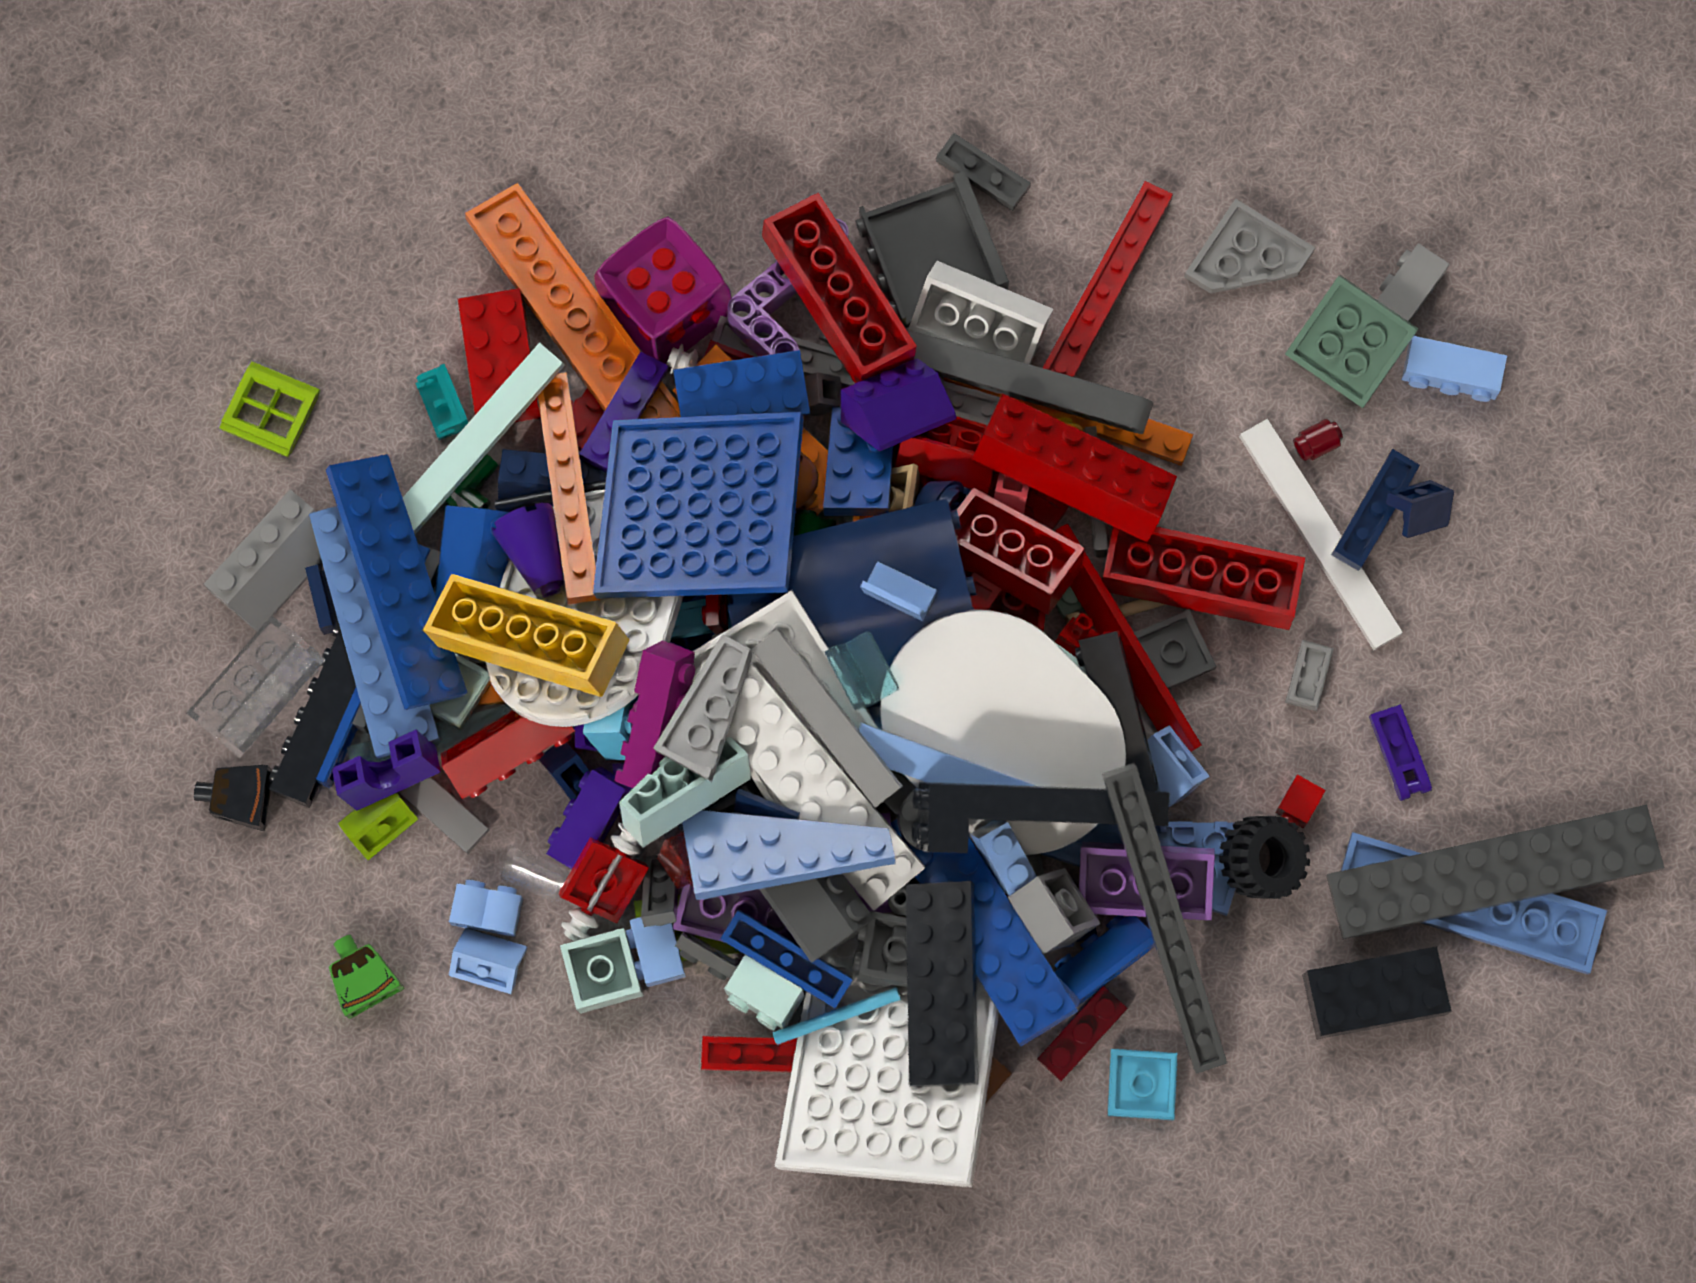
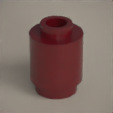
(1318, 440)

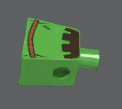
(361, 977)

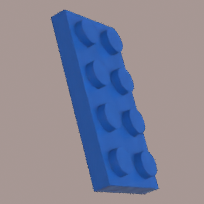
(743, 386)
(855, 474)

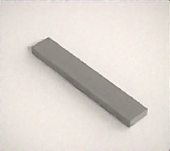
(826, 717)

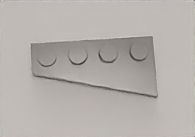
(705, 714)

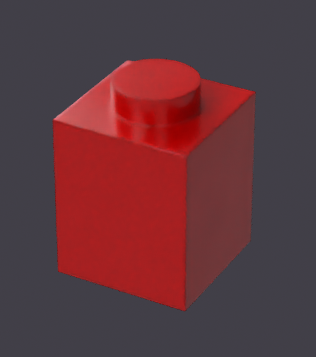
(1300, 801)

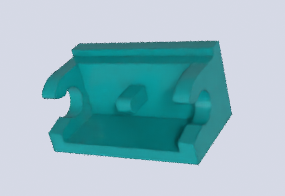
(441, 402)

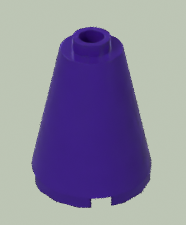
(533, 547)

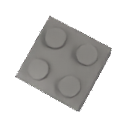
(1053, 910)

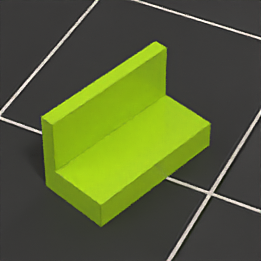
(377, 824)

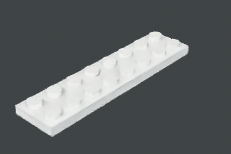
(812, 781)

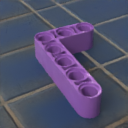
(760, 308)

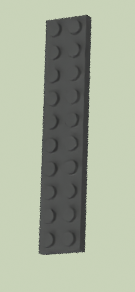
(1494, 872)

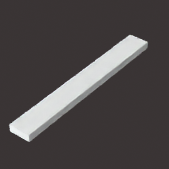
(1319, 533)

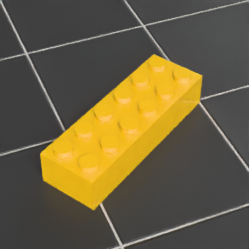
(527, 635)

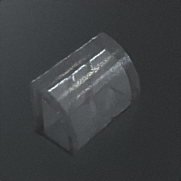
(534, 874)

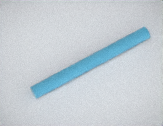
(837, 1015)

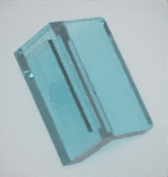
(862, 671)

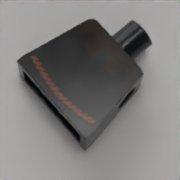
(238, 795)

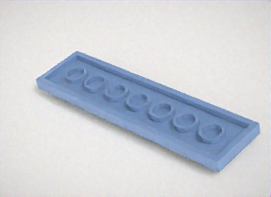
(365, 650)
(1539, 927)

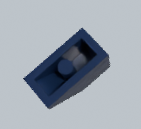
(565, 768)

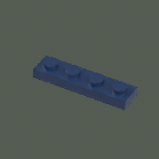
(1373, 511)

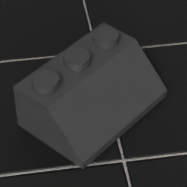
(819, 912)

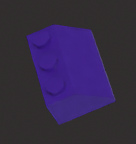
(896, 405)

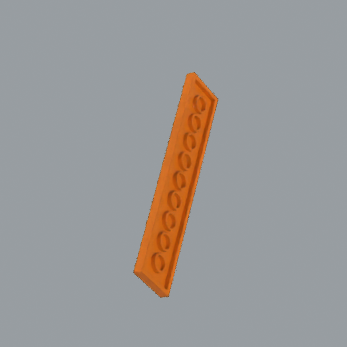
(561, 297)

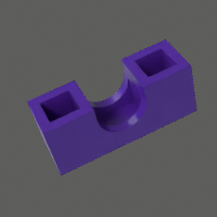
(367, 782)

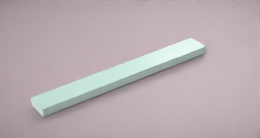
(480, 435)

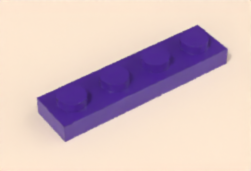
(626, 404)

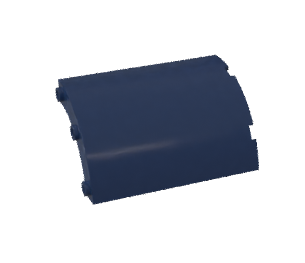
(837, 559)

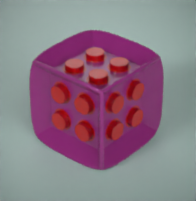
(663, 289)

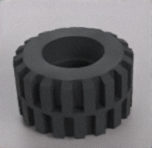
(1286, 857)

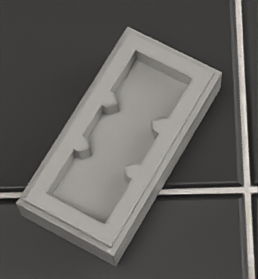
(1309, 675)

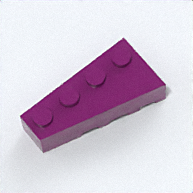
(662, 683)

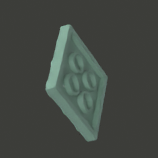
(1351, 341)

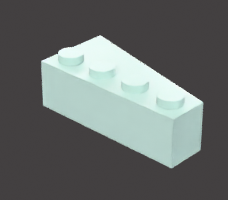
(677, 793)

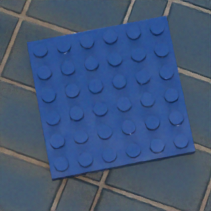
(699, 506)

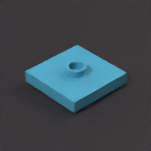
(1142, 1084)

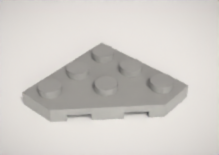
(1247, 252)

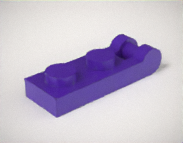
(1400, 751)

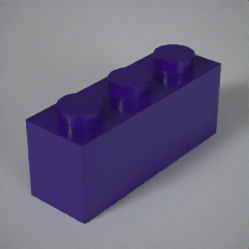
(588, 815)

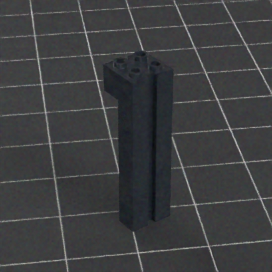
(947, 807)

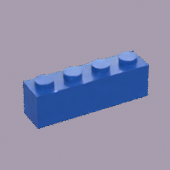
(786, 958)

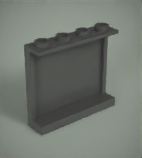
(925, 229)

